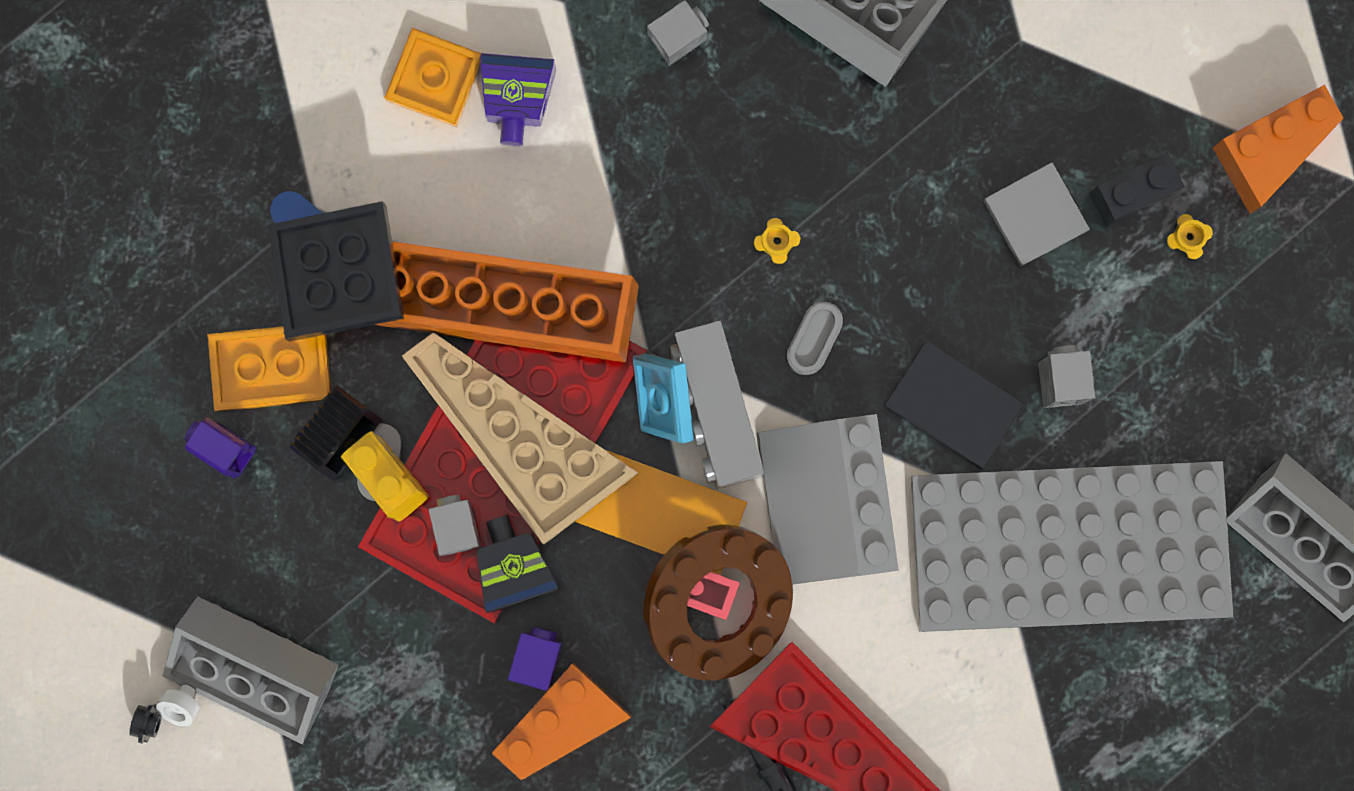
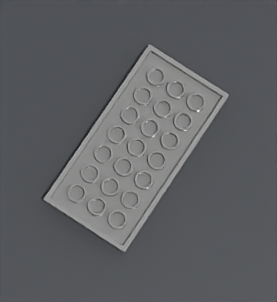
(1071, 546)

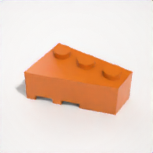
(1273, 147)

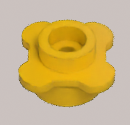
(774, 230)
(1200, 233)

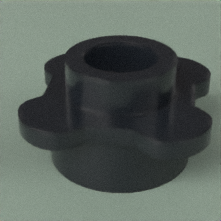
(145, 723)

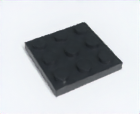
(335, 271)

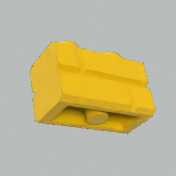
(384, 476)

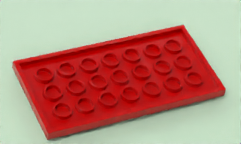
(570, 386)

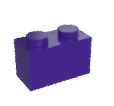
(536, 658)

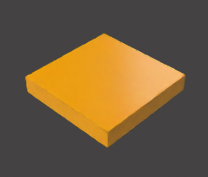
(434, 77)

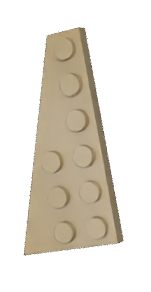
(532, 455)

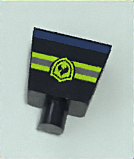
(512, 568)

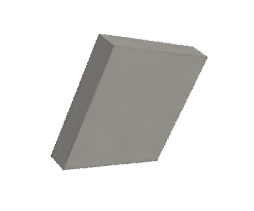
(1036, 214)

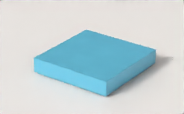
(663, 398)

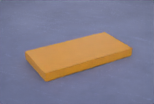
(661, 509)

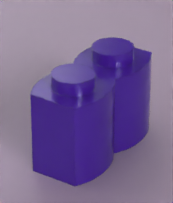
(219, 447)

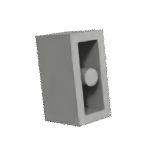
(1066, 377)

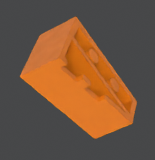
(560, 722)

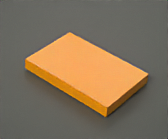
(266, 369)

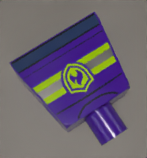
(516, 93)

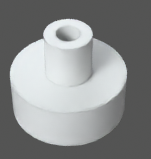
(178, 706)

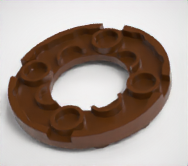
(679, 573)

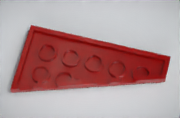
(816, 730)

